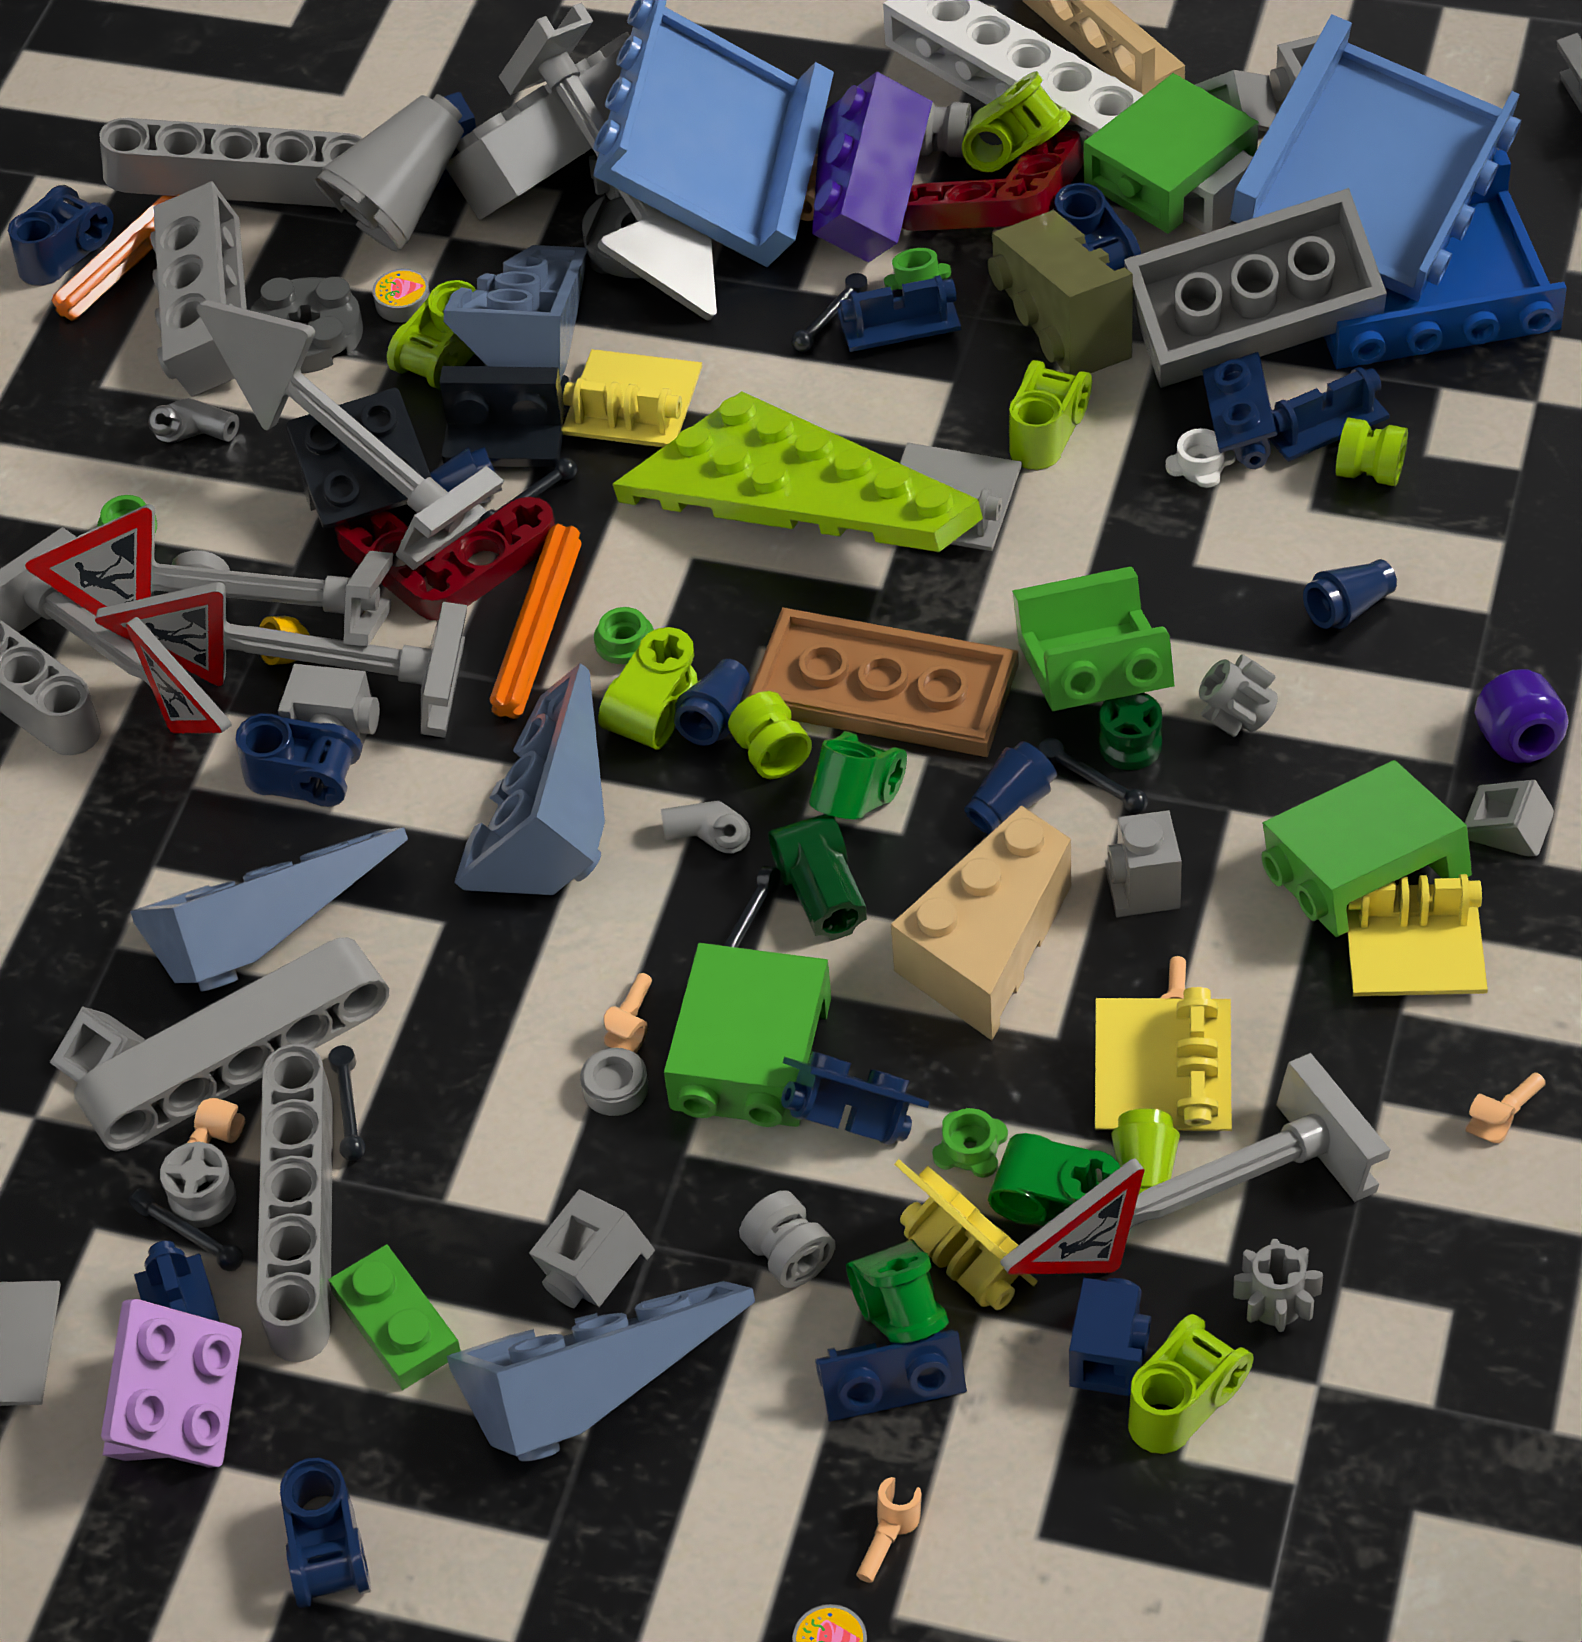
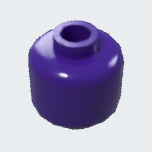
(1521, 716)

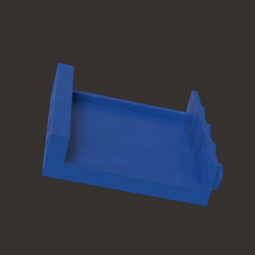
(1486, 294)

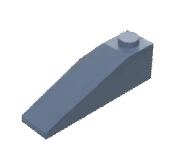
(525, 311)
(547, 803)
(230, 925)
(558, 1386)

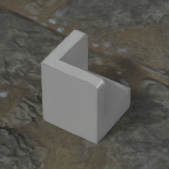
(1246, 93)

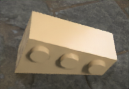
(984, 919)

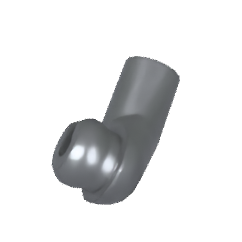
(191, 418)

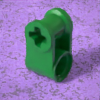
(855, 777)
(1044, 1178)
(897, 1292)

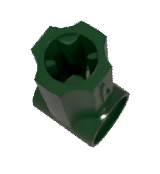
(816, 864)

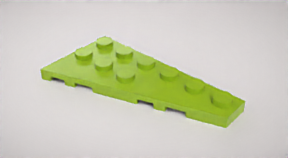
(780, 470)

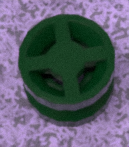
(1140, 721)

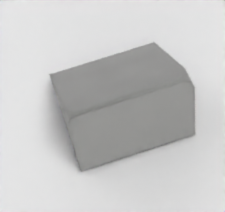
(1510, 817)
(92, 1041)

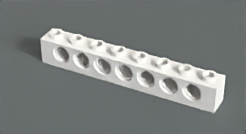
(990, 52)

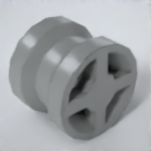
(185, 1173)

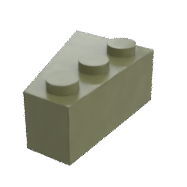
(1065, 292)

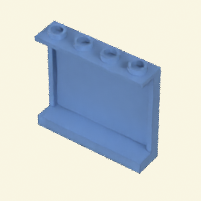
(711, 132)
(1393, 139)

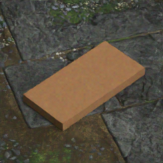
(887, 681)

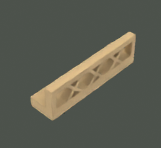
(1111, 41)

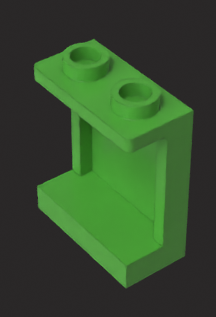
(1166, 149)
(1091, 639)
(1362, 841)
(737, 1026)

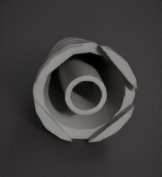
(394, 170)

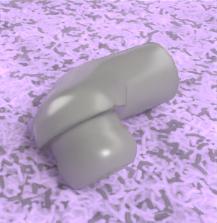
(710, 822)

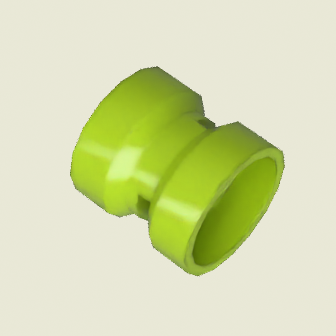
(1369, 451)
(766, 729)

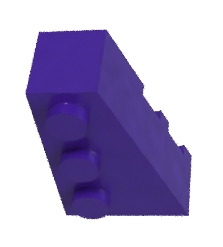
(868, 165)

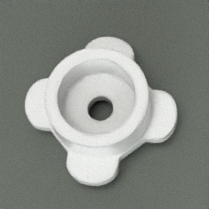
(1199, 458)

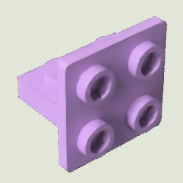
(170, 1386)

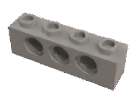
(196, 262)

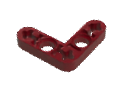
(999, 202)
(520, 522)

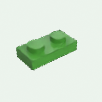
(394, 1316)

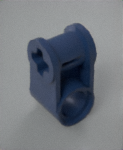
(1094, 217)
(52, 235)
(293, 759)
(323, 1543)

